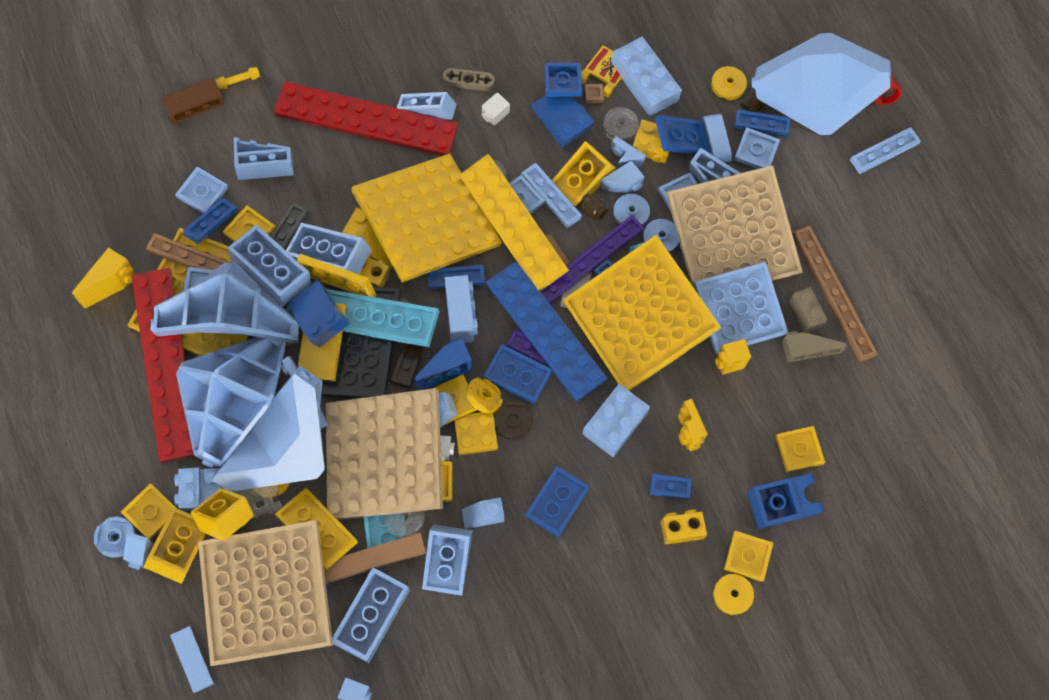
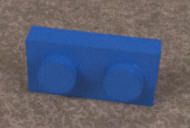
(670, 486)

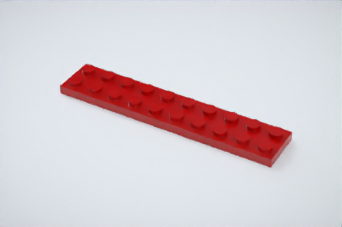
(366, 119)
(162, 360)

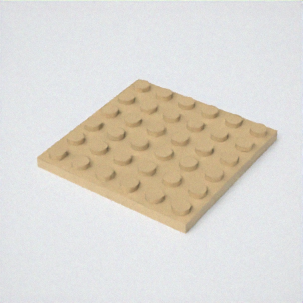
(734, 226)
(384, 455)
(265, 593)

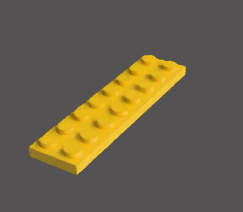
(513, 222)

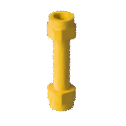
(252, 73)

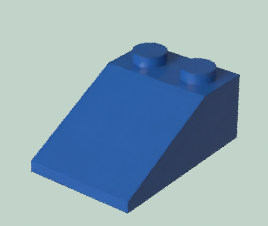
(563, 118)
(318, 314)
(445, 365)

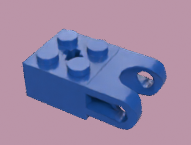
(789, 501)

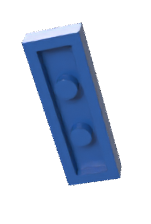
(762, 122)
(210, 221)
(475, 274)

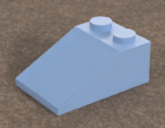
(447, 559)

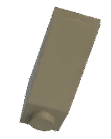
(807, 346)

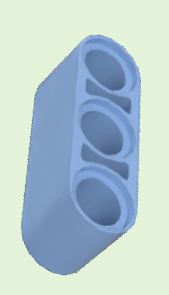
(717, 137)

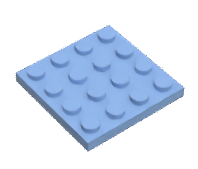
(743, 306)

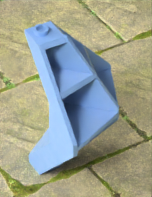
(822, 82)
(227, 304)
(228, 395)
(283, 442)

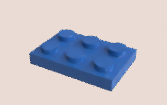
(682, 135)
(518, 374)
(557, 501)

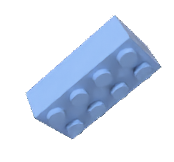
(646, 76)
(330, 247)
(269, 265)
(370, 615)

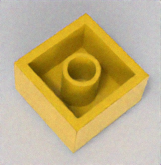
(222, 514)

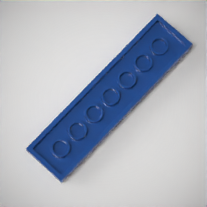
(546, 331)

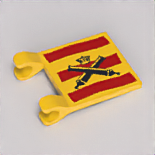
(603, 70)

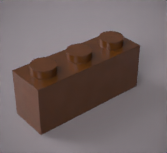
(193, 100)

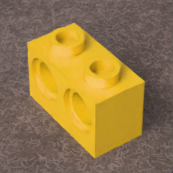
(372, 266)
(733, 356)
(684, 532)

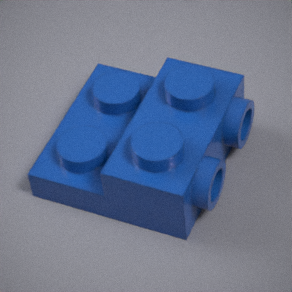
(562, 79)

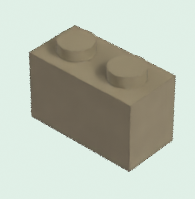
(807, 310)

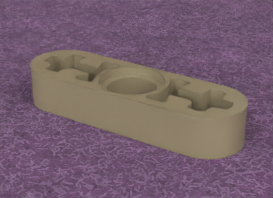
(464, 73)

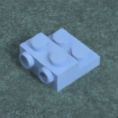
(194, 487)

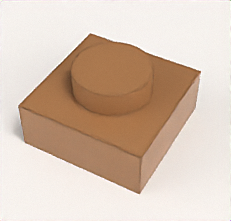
(594, 93)

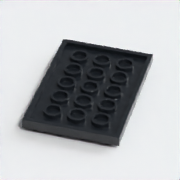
(362, 360)

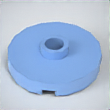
(631, 201)
(665, 227)
(107, 530)

